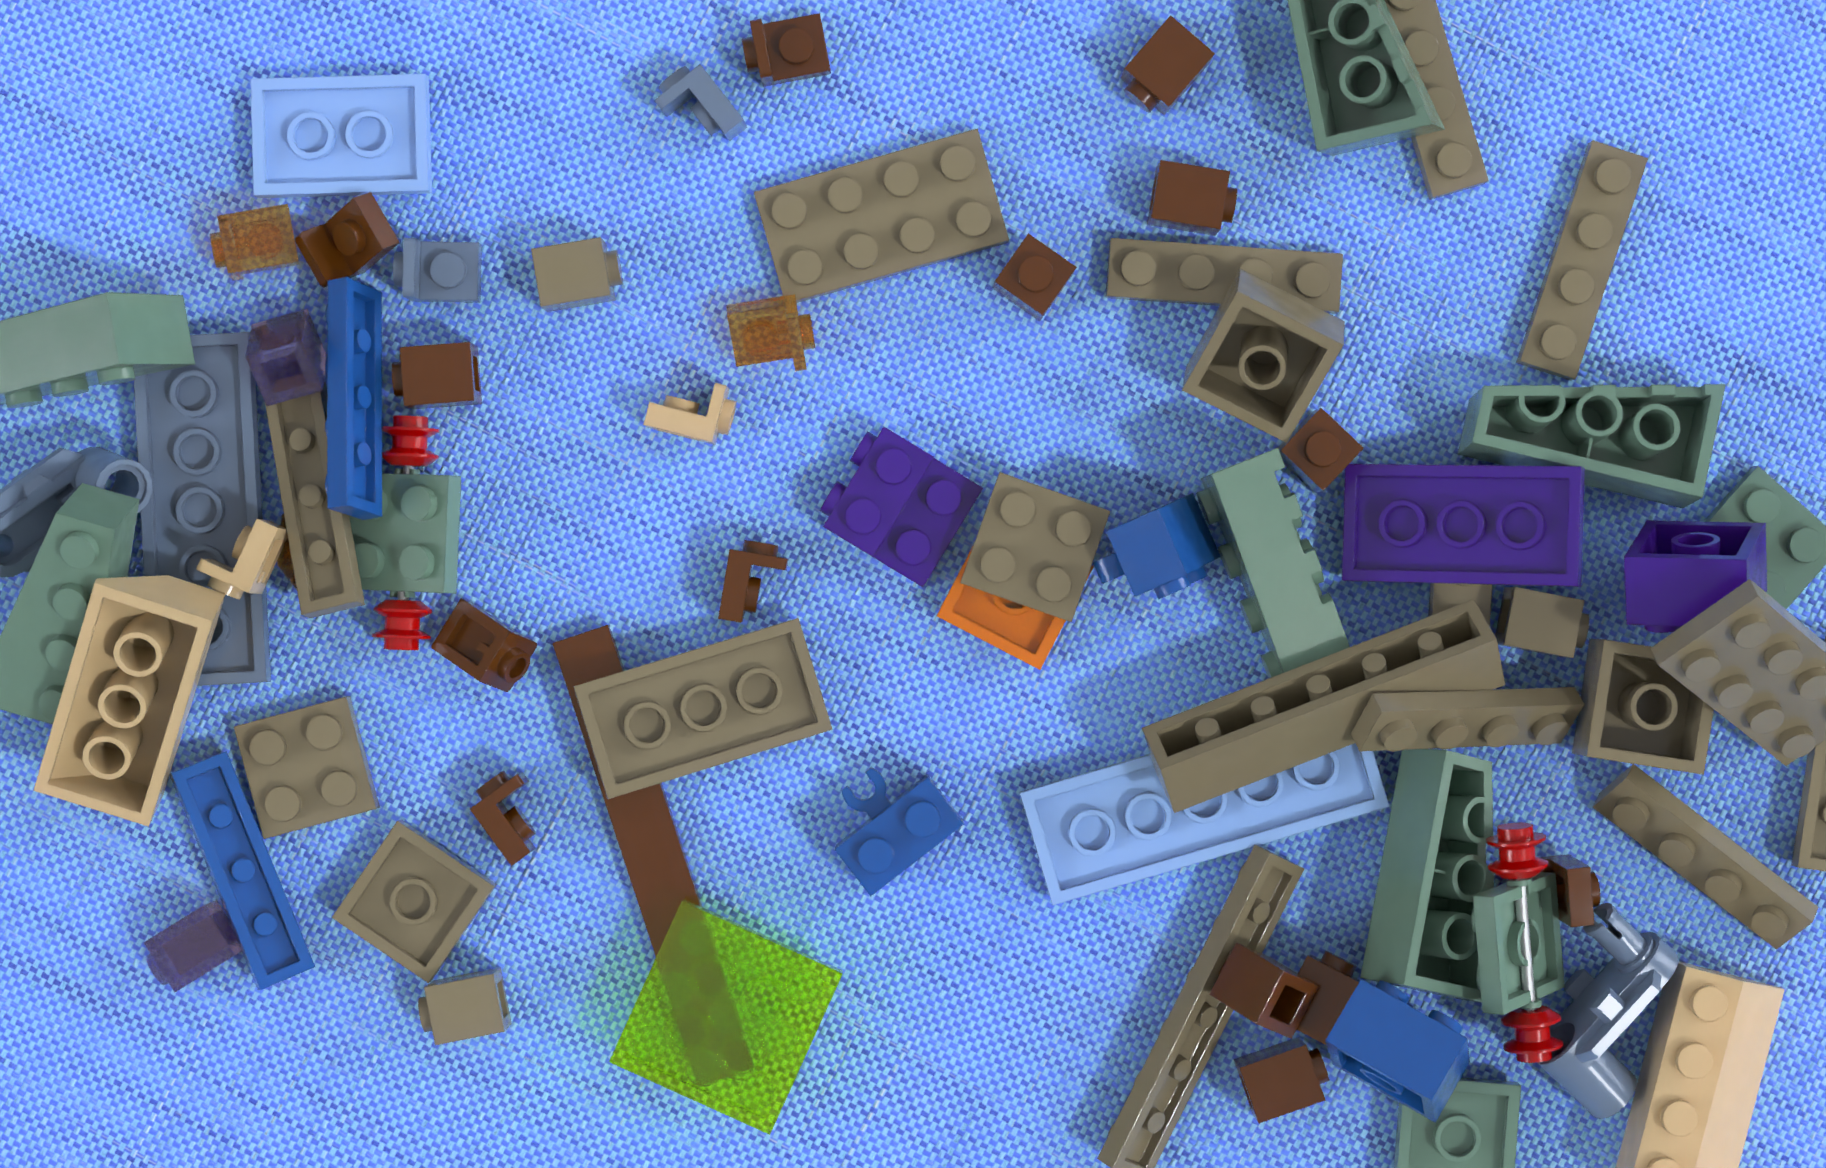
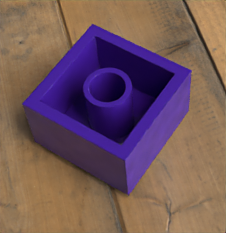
(1688, 566)

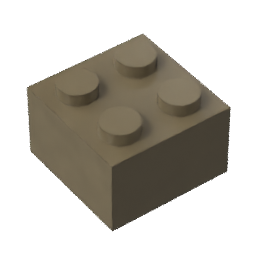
(1264, 356)
(1639, 711)

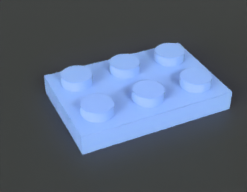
(341, 135)

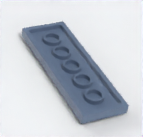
(206, 486)

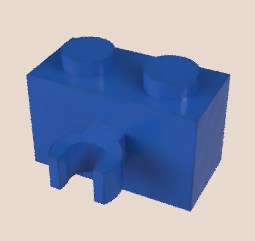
(1160, 549)
(896, 830)

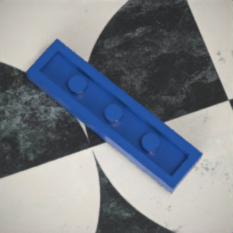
(354, 399)
(242, 870)

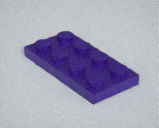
(1463, 524)

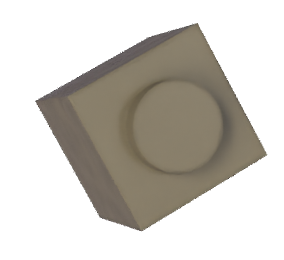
(576, 274)
(1541, 622)
(465, 1006)

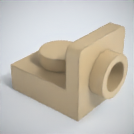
(681, 417)
(256, 553)

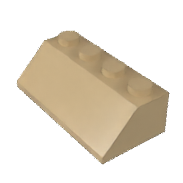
(129, 694)
(1700, 1071)

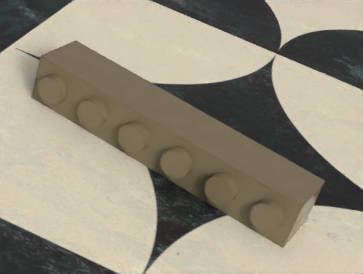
(1316, 705)

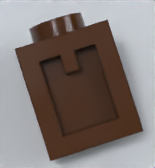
(787, 50)
(348, 241)
(739, 588)
(484, 646)
(506, 827)

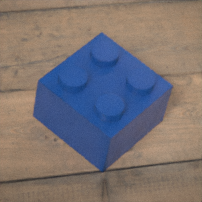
(1399, 1048)

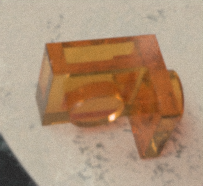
(255, 241)
(770, 331)

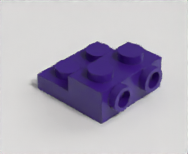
(900, 505)

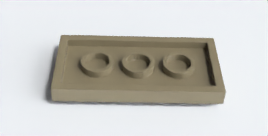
(882, 216)
(1754, 670)
(702, 708)

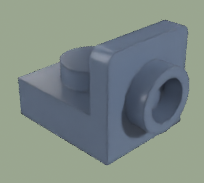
(712, 108)
(439, 271)

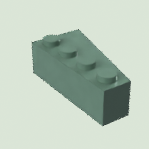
(1358, 76)
(90, 344)
(1627, 438)
(85, 542)
(1272, 563)
(1429, 875)

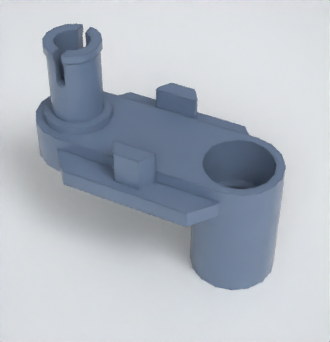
(39, 492)
(1604, 1010)

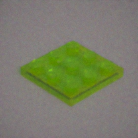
(726, 1016)

